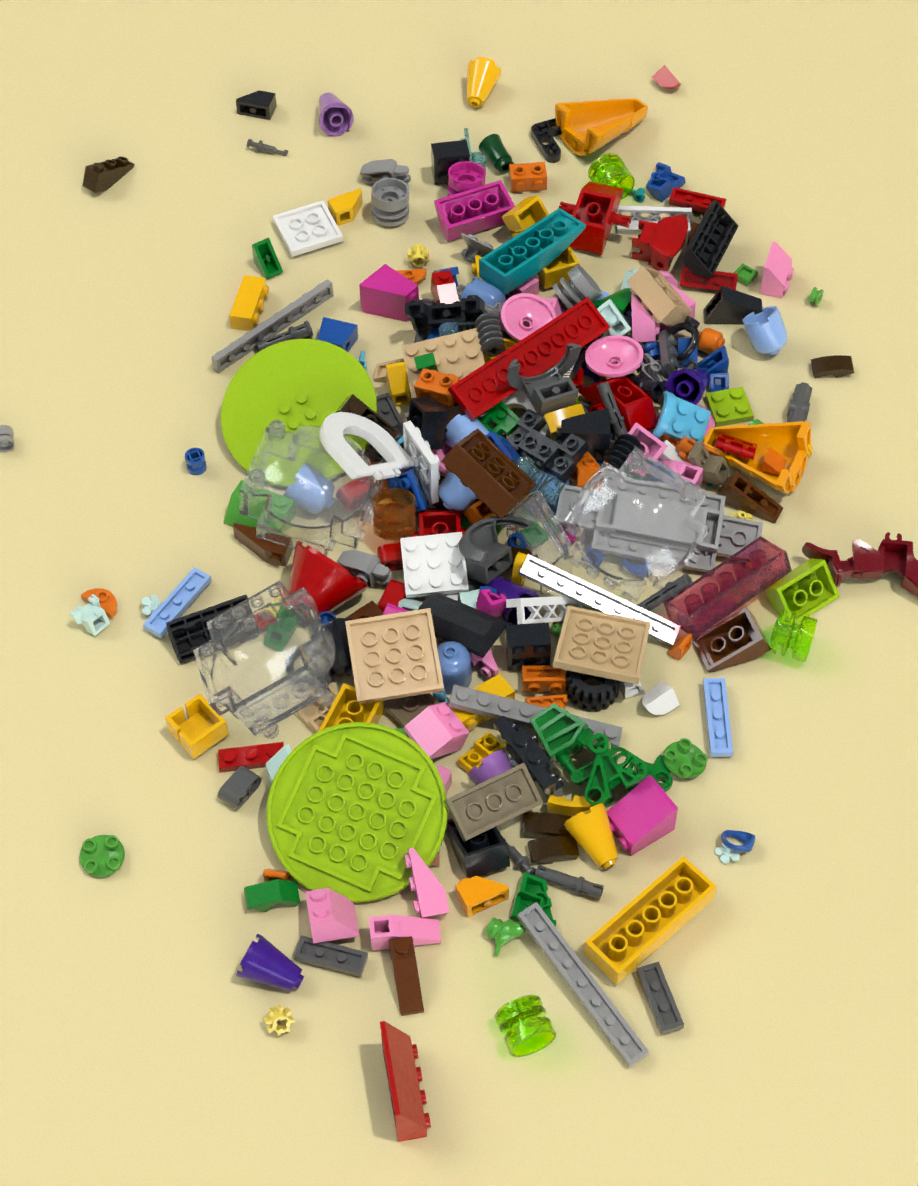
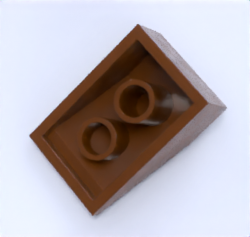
(732, 642)

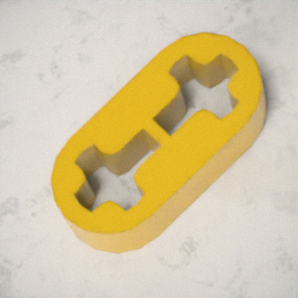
(516, 578)

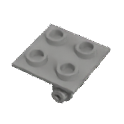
(475, 247)

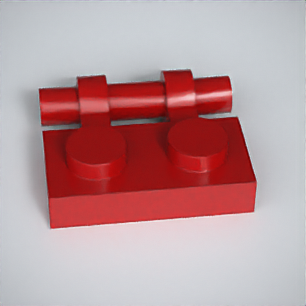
(735, 446)

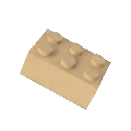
(658, 296)

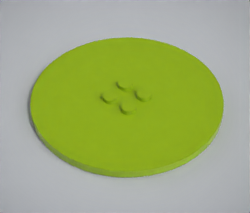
(293, 384)
(352, 809)

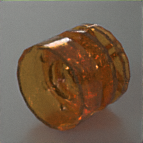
(394, 514)

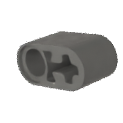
(239, 787)

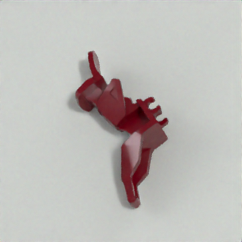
(870, 563)

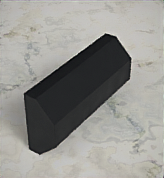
(710, 241)
(463, 624)
(192, 630)

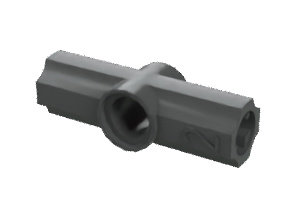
(800, 404)

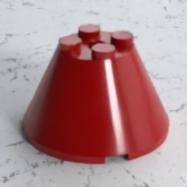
(323, 579)

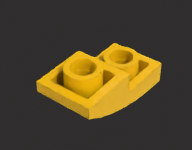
(554, 418)
(482, 748)
(562, 806)

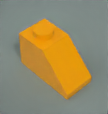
(480, 894)

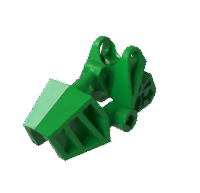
(567, 735)

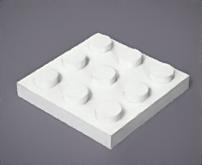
(307, 228)
(424, 460)
(433, 565)

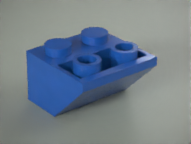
(410, 481)

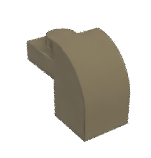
(714, 467)

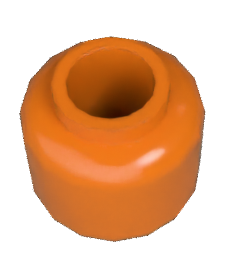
(710, 340)

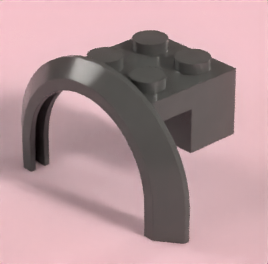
(548, 390)
(483, 553)

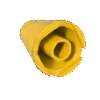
(481, 79)
(594, 835)

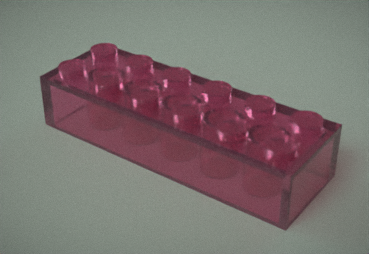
(728, 586)

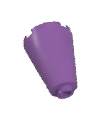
(334, 115)
(491, 766)

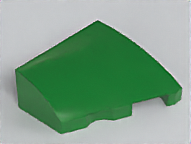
(621, 299)
(528, 891)

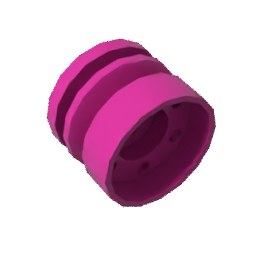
(465, 176)

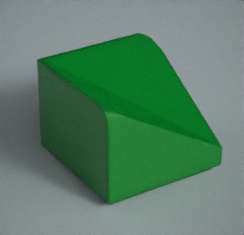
(426, 361)

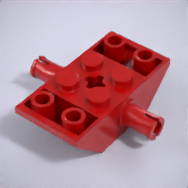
(597, 210)
(630, 399)
(438, 521)

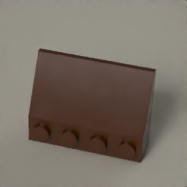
(488, 473)

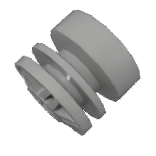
(390, 202)
(578, 288)

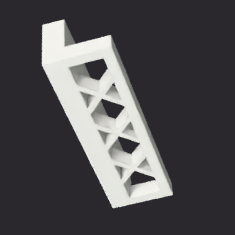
(636, 212)
(540, 602)

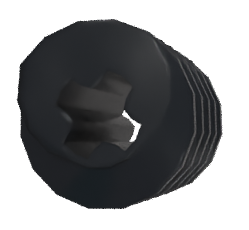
(620, 450)

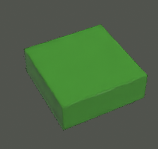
(746, 274)

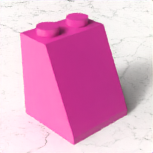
(386, 293)
(642, 816)

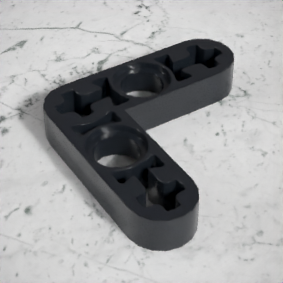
(543, 132)

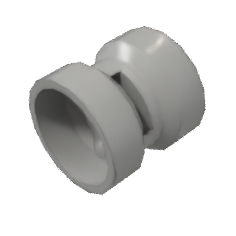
(6, 438)

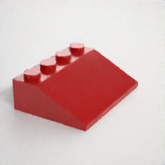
(404, 1083)

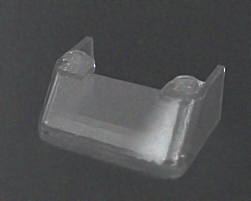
(546, 536)

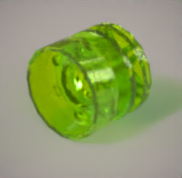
(611, 171)
(793, 635)
(525, 1025)

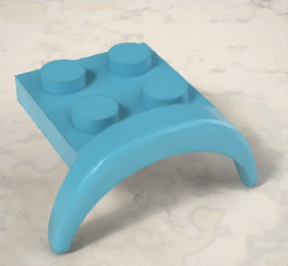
(681, 419)

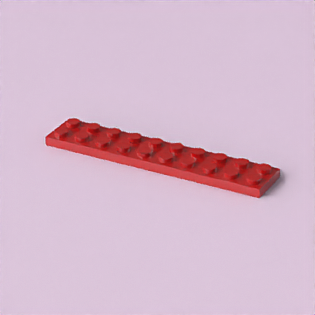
(535, 353)

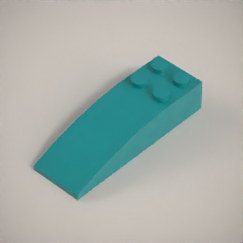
(529, 251)

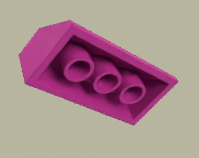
(473, 210)

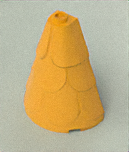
(595, 123)
(786, 438)

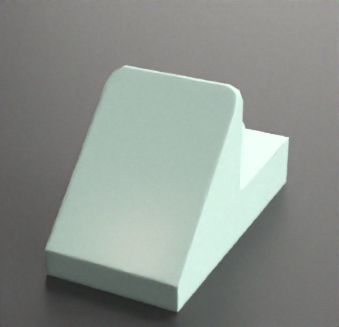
(617, 322)

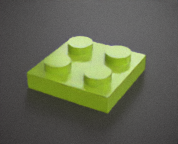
(729, 406)

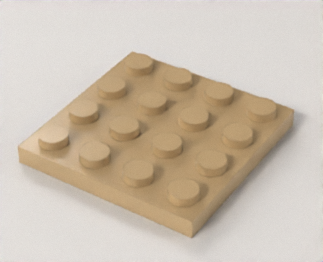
(453, 353)
(602, 645)
(394, 656)

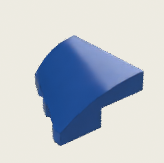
(663, 182)

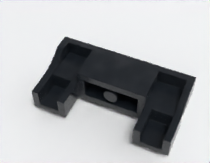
(432, 316)
(545, 452)
(525, 749)

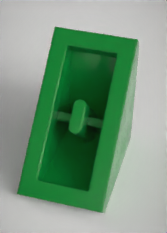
(266, 258)

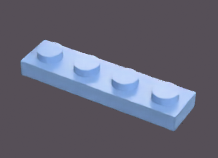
(177, 602)
(717, 717)

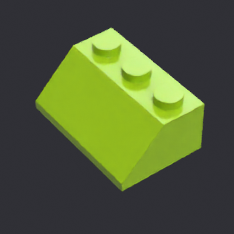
(803, 590)

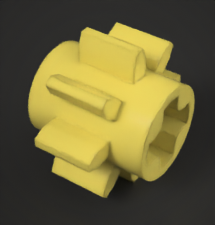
(418, 255)
(272, 1019)

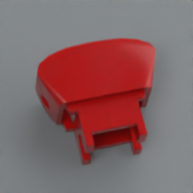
(660, 241)

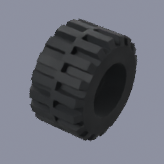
(591, 696)

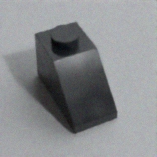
(257, 105)

